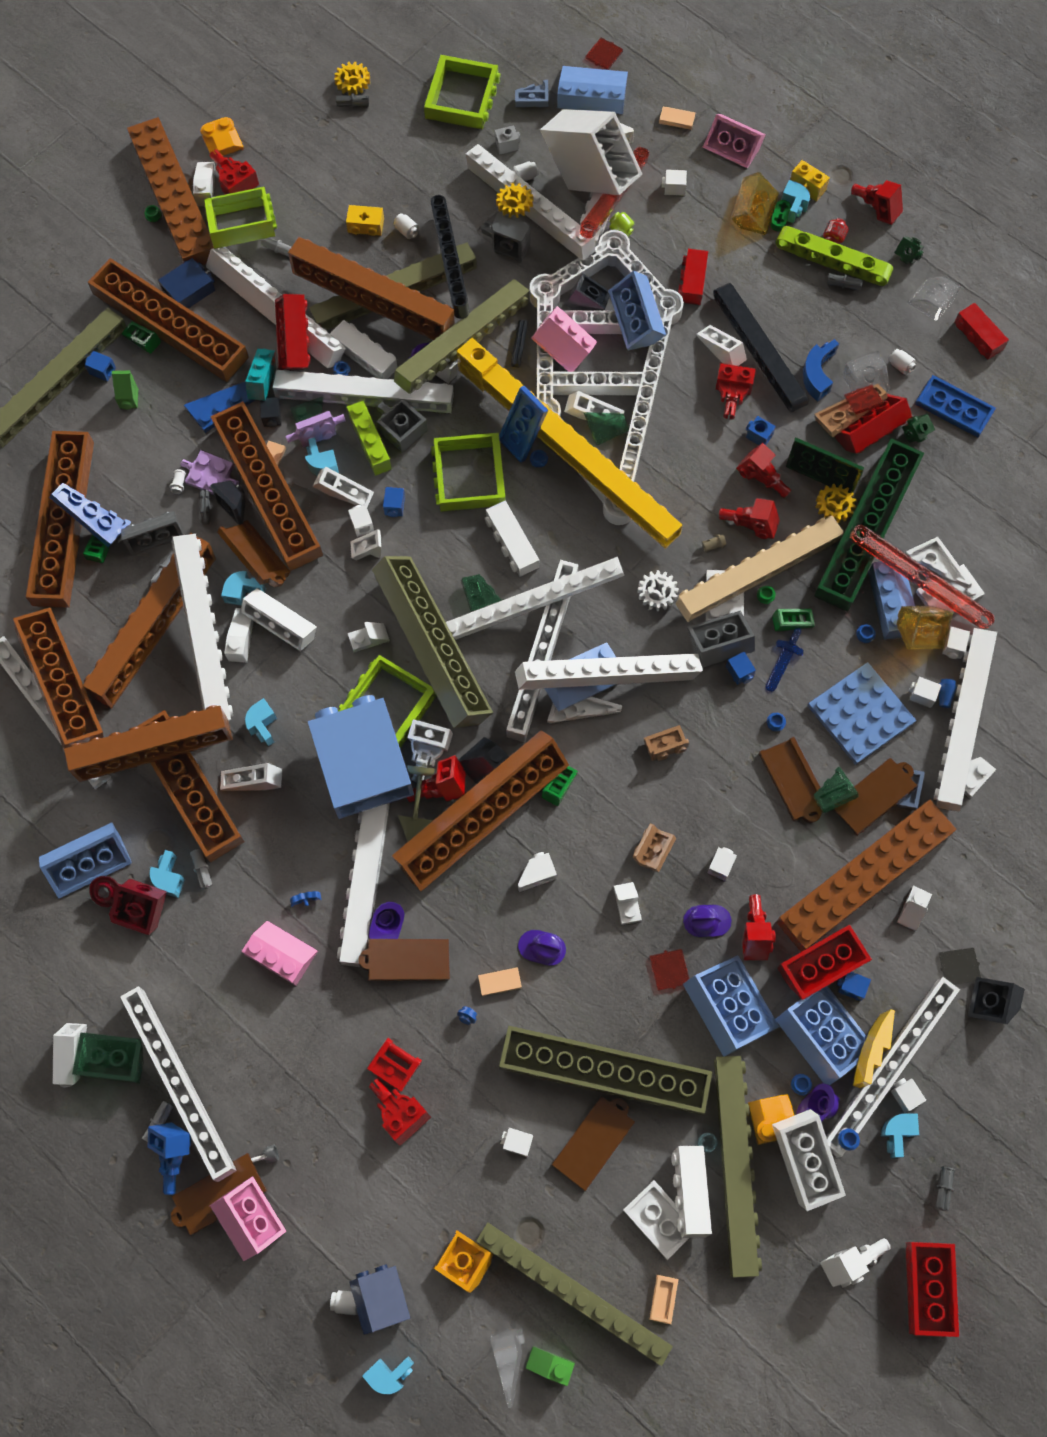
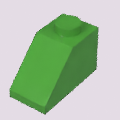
(125, 389)
(550, 1366)

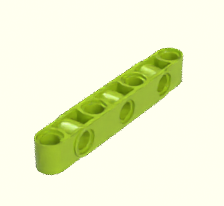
(834, 256)

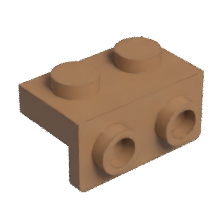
(666, 743)
(653, 848)

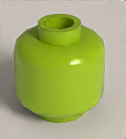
(622, 223)

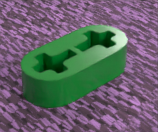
(779, 215)

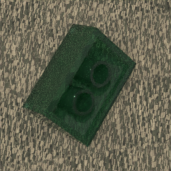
(109, 1058)

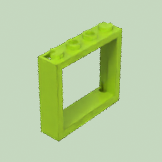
(457, 116)
(235, 202)
(461, 443)
(366, 680)

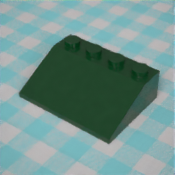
(823, 466)

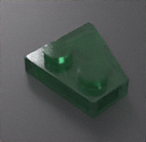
(307, 409)
(606, 425)
(478, 592)
(835, 792)

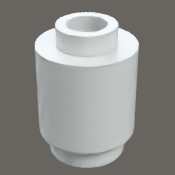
(526, 170)
(406, 226)
(902, 361)
(343, 1303)

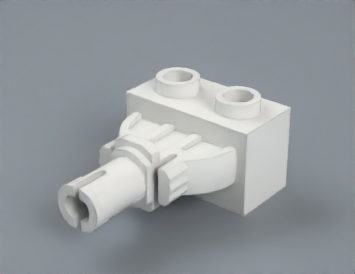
(427, 743)
(850, 1264)

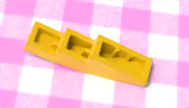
(876, 1043)

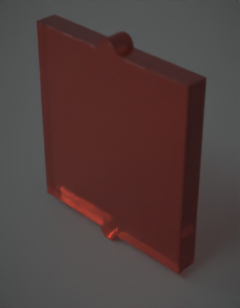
(604, 53)
(863, 399)
(669, 969)

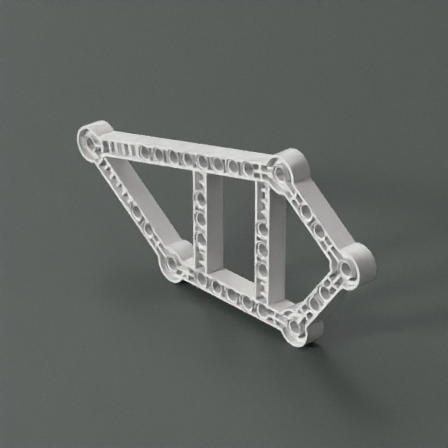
(611, 251)

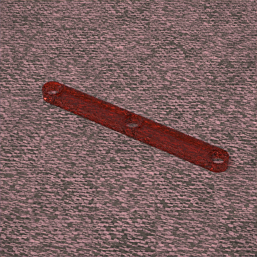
(607, 202)
(933, 585)

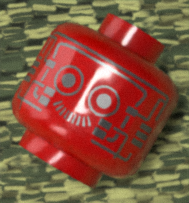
(836, 231)

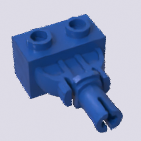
(171, 1145)

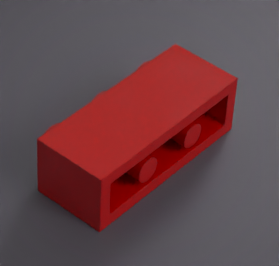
(693, 276)
(981, 331)

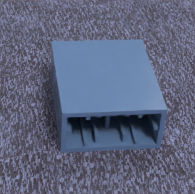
(360, 756)

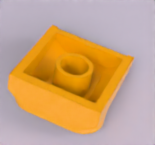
(221, 136)
(767, 1112)
(464, 1262)

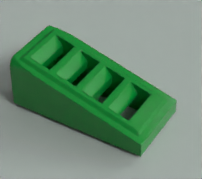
(151, 339)
(93, 556)
(781, 621)
(555, 795)

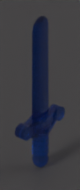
(789, 648)

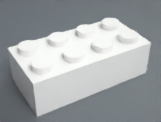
(808, 1160)

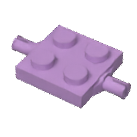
(316, 427)
(208, 470)

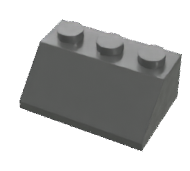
(151, 533)
(721, 638)

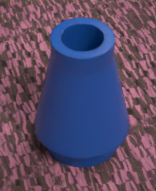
(947, 692)

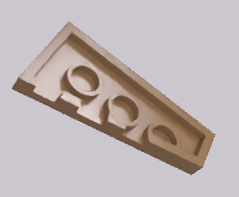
(840, 415)

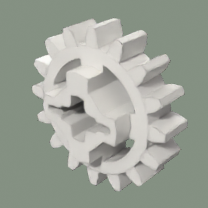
(654, 597)

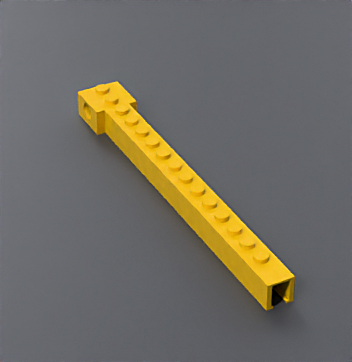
(489, 376)

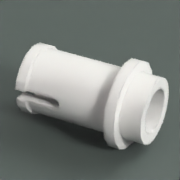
(177, 483)

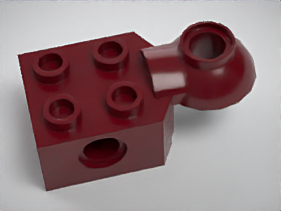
(132, 903)

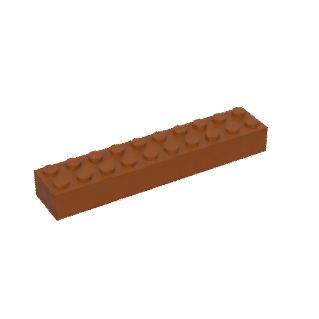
(171, 190)
(370, 289)
(168, 319)
(267, 486)
(57, 531)
(140, 634)
(480, 810)
(865, 876)

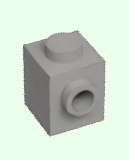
(507, 139)

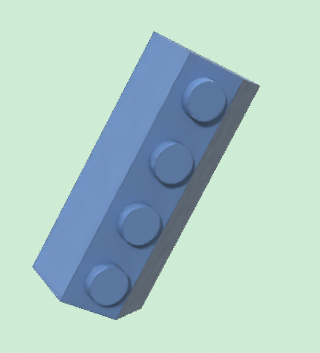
(637, 311)
(890, 593)
(567, 696)
(84, 860)

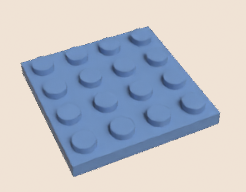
(861, 713)

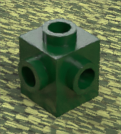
(904, 247)
(918, 428)

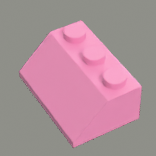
(733, 140)
(564, 339)
(279, 952)
(248, 1219)

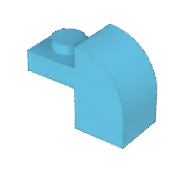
(798, 197)
(317, 461)
(237, 586)
(258, 718)
(163, 876)
(896, 1128)
(386, 1381)

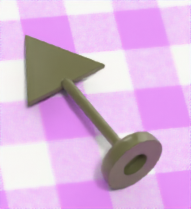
(414, 825)

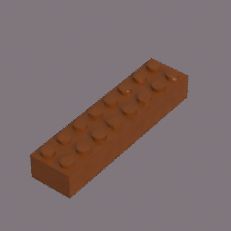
(57, 678)
(148, 743)
(196, 801)

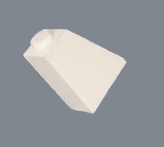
(64, 1053)

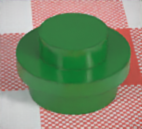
(152, 213)
(766, 594)

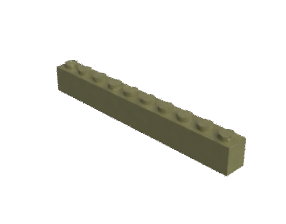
(415, 276)
(476, 325)
(58, 374)
(736, 1167)
(574, 1294)

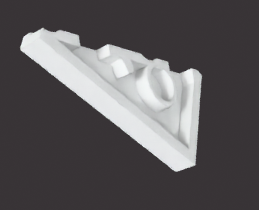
(939, 560)
(586, 708)

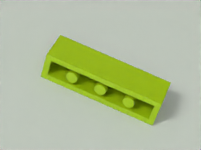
(369, 438)

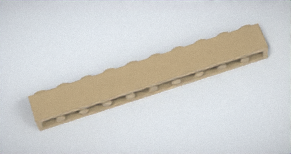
(758, 568)

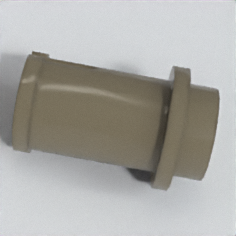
(714, 543)

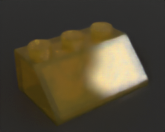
(755, 204)
(924, 626)

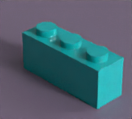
(261, 374)

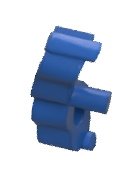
(304, 897)

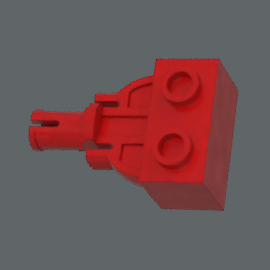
(233, 174)
(884, 198)
(734, 383)
(759, 465)
(761, 518)
(446, 783)
(758, 935)
(402, 1114)

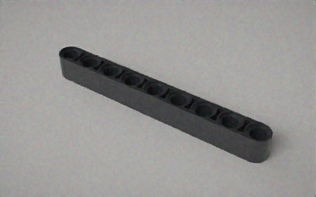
(450, 257)
(760, 347)

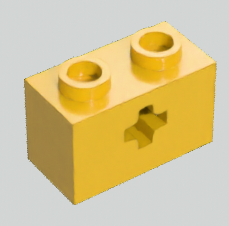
(811, 178)
(365, 220)

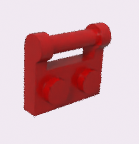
(390, 1070)

